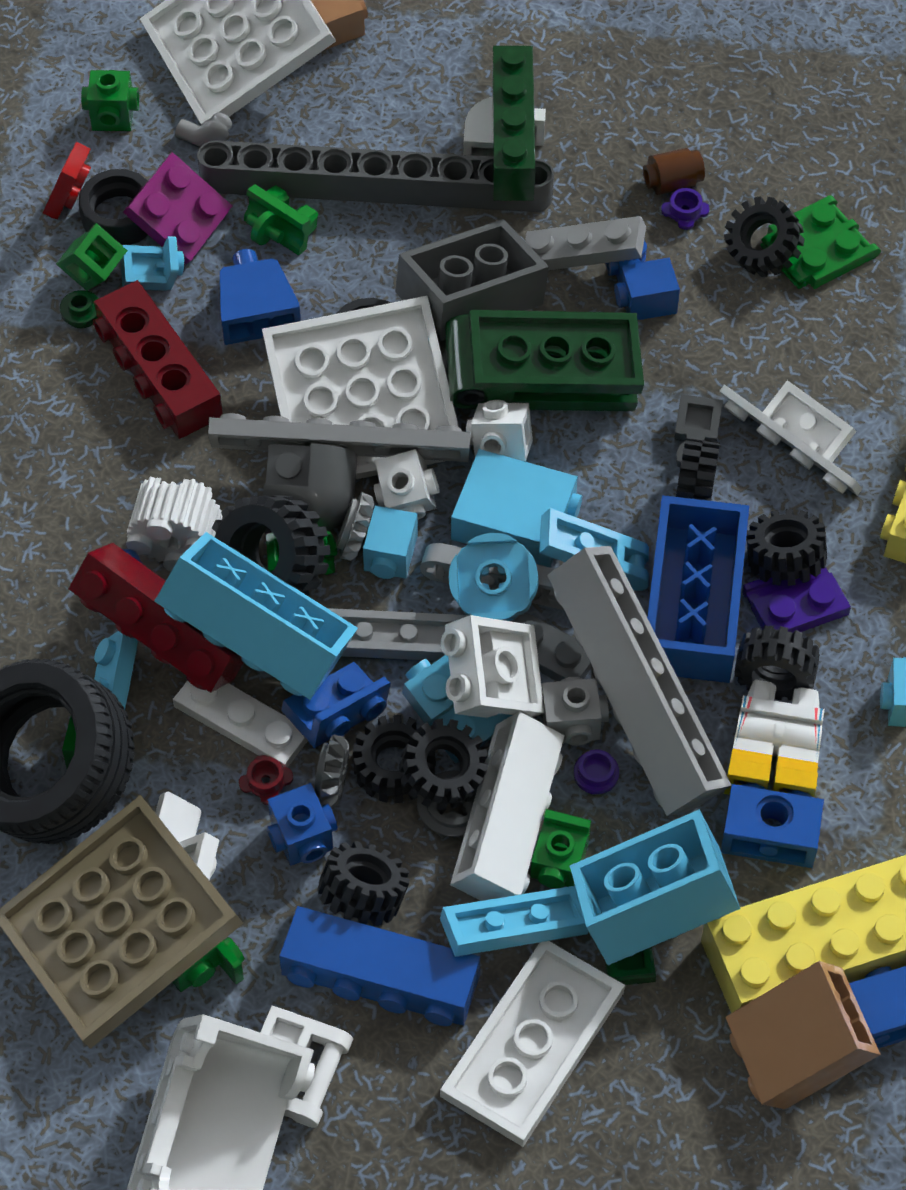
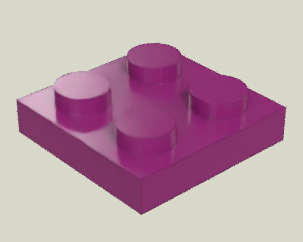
(178, 206)

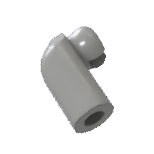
(212, 130)

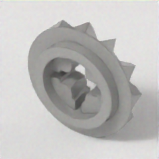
(355, 526)

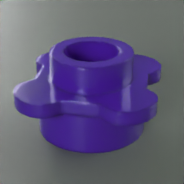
(685, 199)

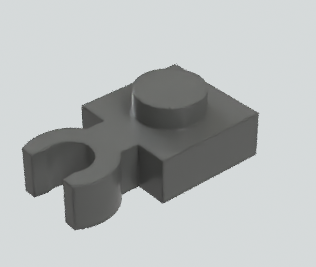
(698, 420)

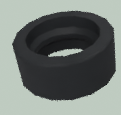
(106, 186)

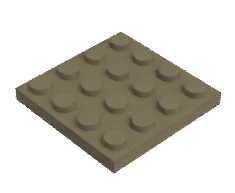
(116, 921)

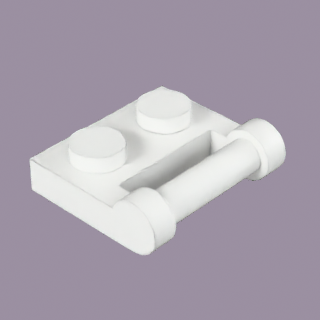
(303, 1031)

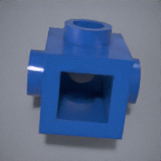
(301, 825)

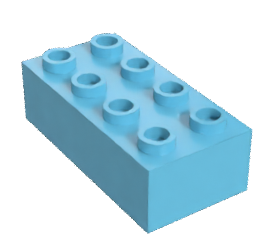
(255, 615)

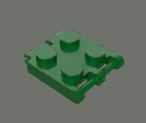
(829, 247)

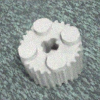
(170, 519)

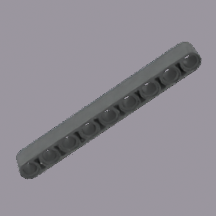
(364, 175)

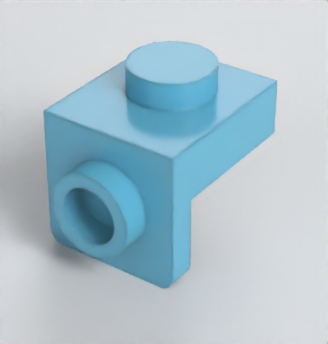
(152, 265)
(894, 693)

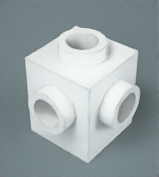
(501, 429)
(406, 483)

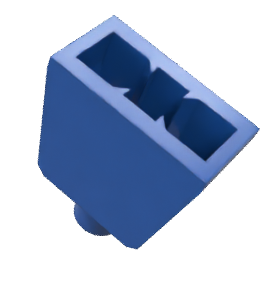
(254, 297)

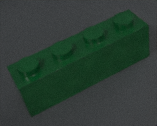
(513, 123)

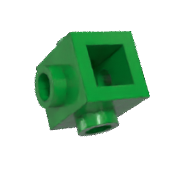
(110, 100)

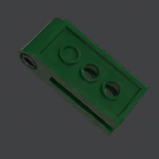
(545, 359)

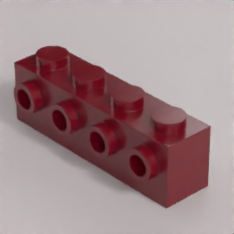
(126, 592)

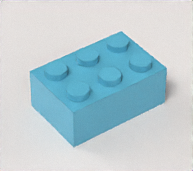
(653, 887)

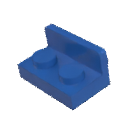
(337, 705)

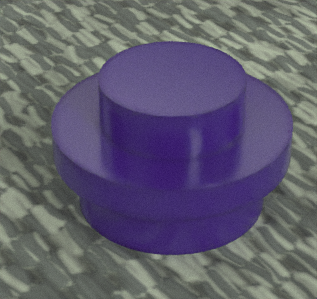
(596, 772)

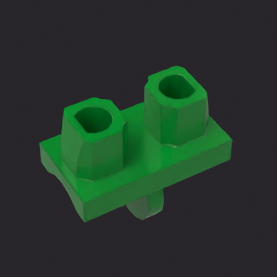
(275, 220)

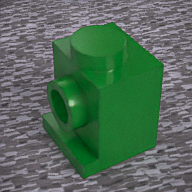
(91, 257)
(562, 833)

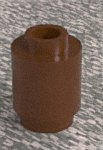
(673, 170)

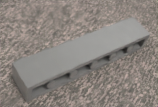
(638, 680)

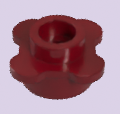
(263, 767)

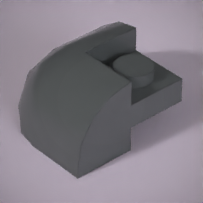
(316, 475)

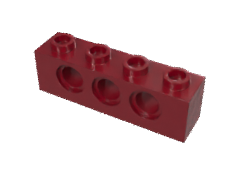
(157, 359)

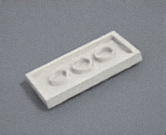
(532, 1042)

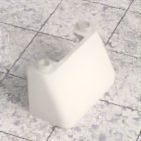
(218, 1107)

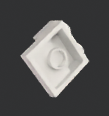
(492, 667)

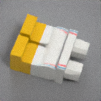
(777, 730)

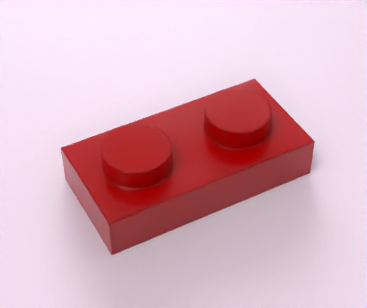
(69, 182)

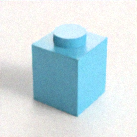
(390, 542)

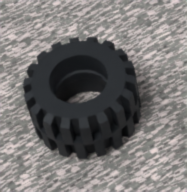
(294, 528)

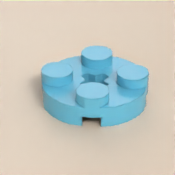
(475, 561)

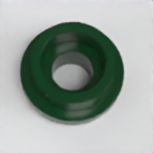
(79, 317)

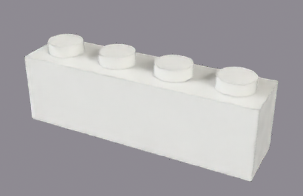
(508, 809)

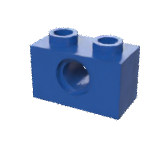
(751, 837)

